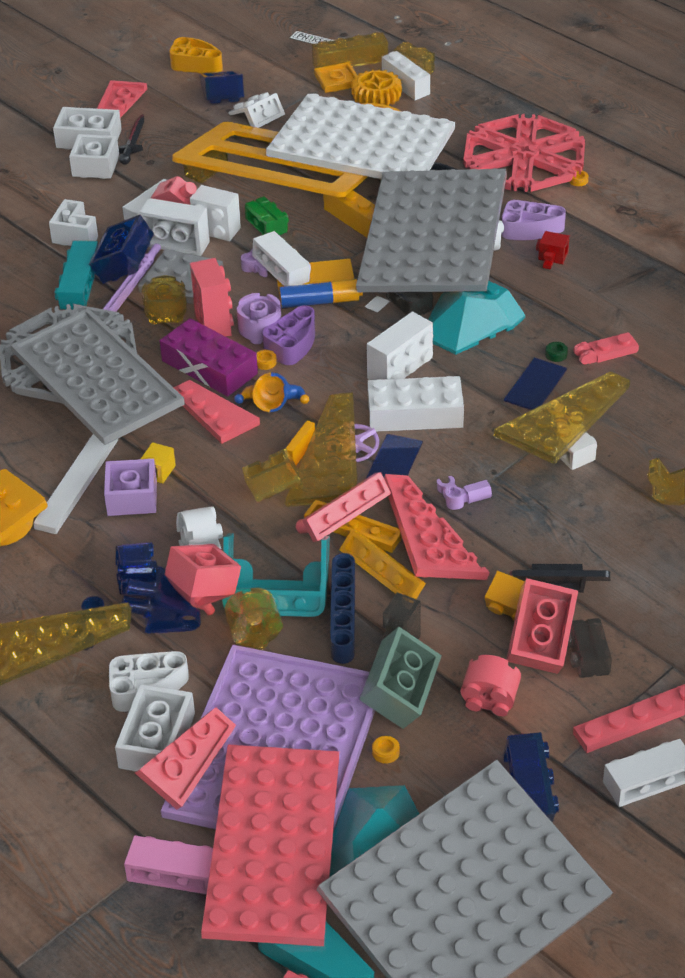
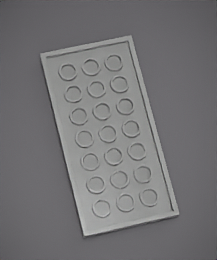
(97, 376)

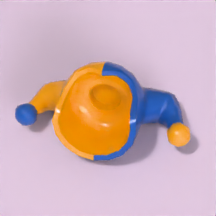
(272, 392)

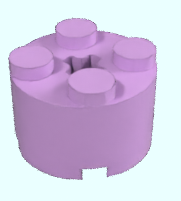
(255, 314)

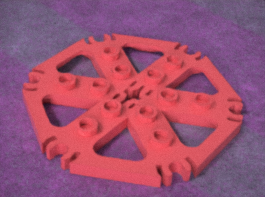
(526, 150)

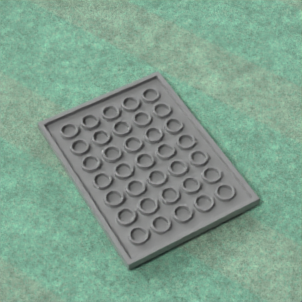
(433, 231)
(466, 886)

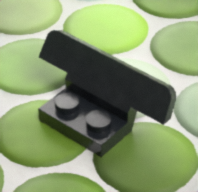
(563, 575)

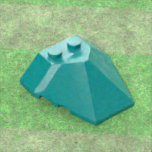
(469, 316)
(367, 819)

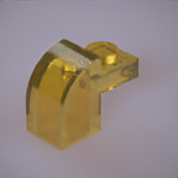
(667, 487)

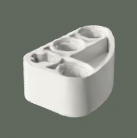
(152, 669)

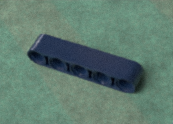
(343, 608)

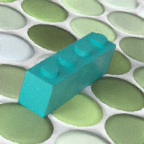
(77, 275)

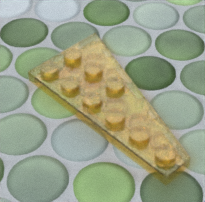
(561, 422)
(331, 456)
(46, 639)

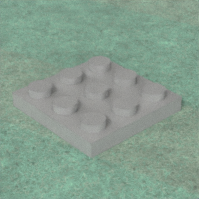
(176, 265)

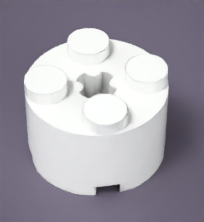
(199, 527)

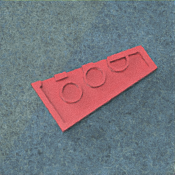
(121, 95)
(215, 413)
(185, 760)

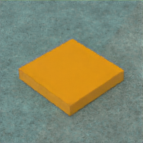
(335, 76)

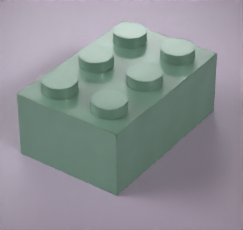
(400, 677)

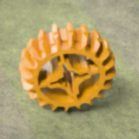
(376, 87)

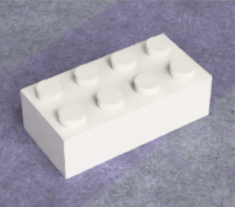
(415, 403)

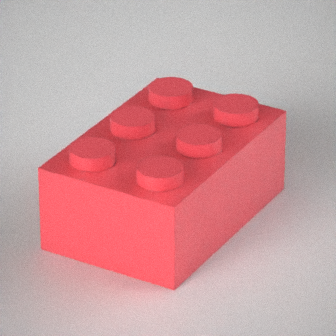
(211, 296)
(542, 626)

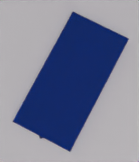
(535, 384)
(396, 456)

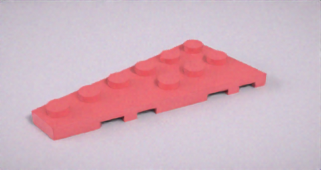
(429, 540)

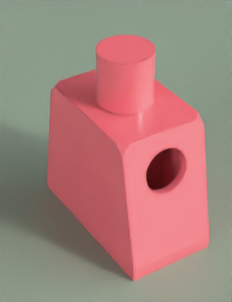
(175, 190)

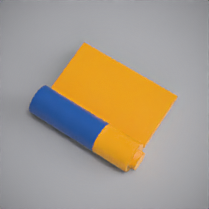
(328, 284)

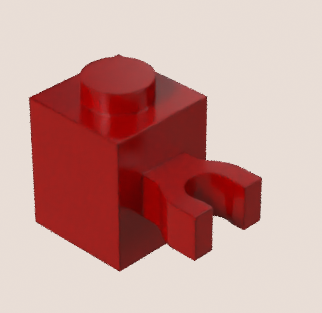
(552, 248)

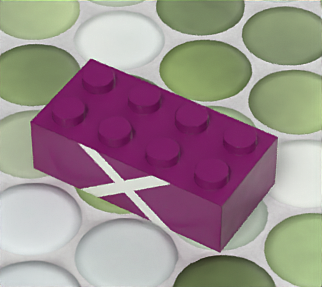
(209, 357)

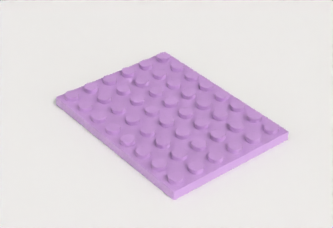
(282, 705)

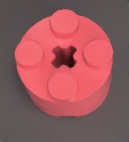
(490, 685)

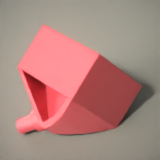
(202, 574)

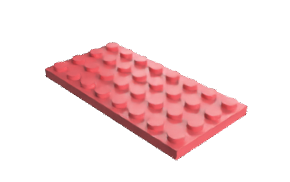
(272, 846)

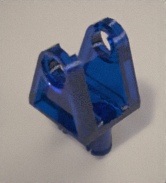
(162, 606)

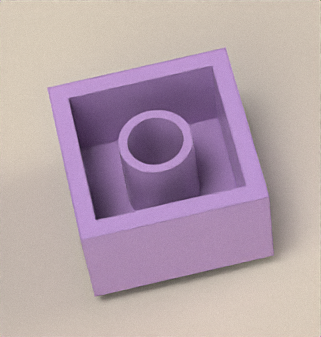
(130, 487)

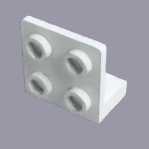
(260, 109)

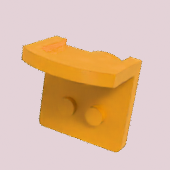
(17, 507)

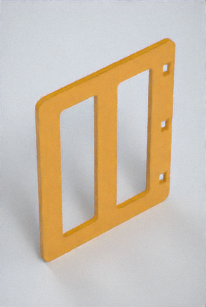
(216, 138)

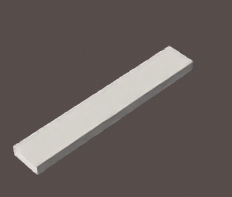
(73, 485)

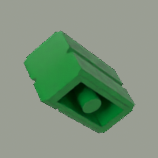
(266, 216)

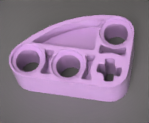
(530, 220)

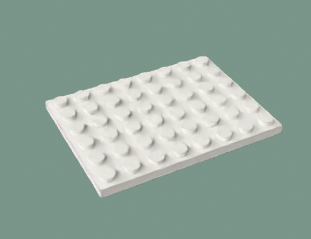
(359, 137)

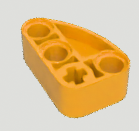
(195, 56)

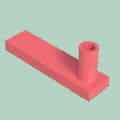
(344, 507)

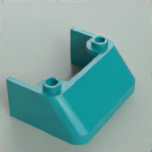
(292, 597)

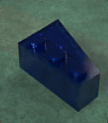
(528, 767)

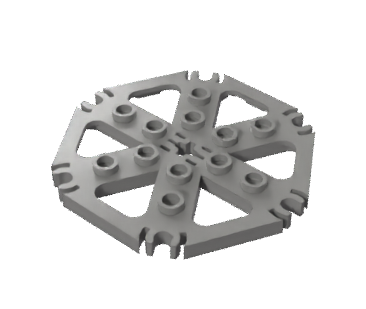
(23, 378)

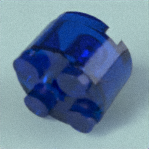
(135, 563)

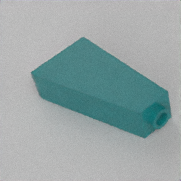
(332, 960)

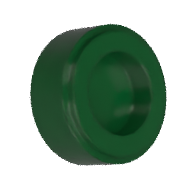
(556, 351)

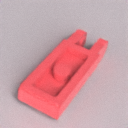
(606, 348)

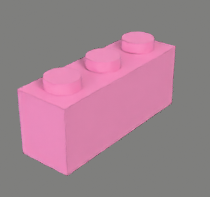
(169, 864)

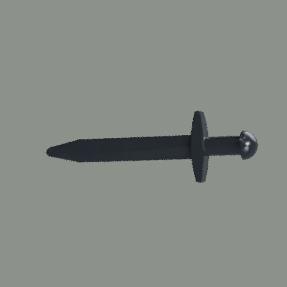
(131, 146)

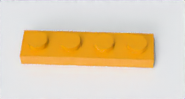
(380, 534)
(381, 565)

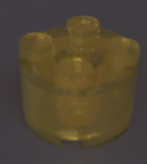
(164, 300)
(253, 618)

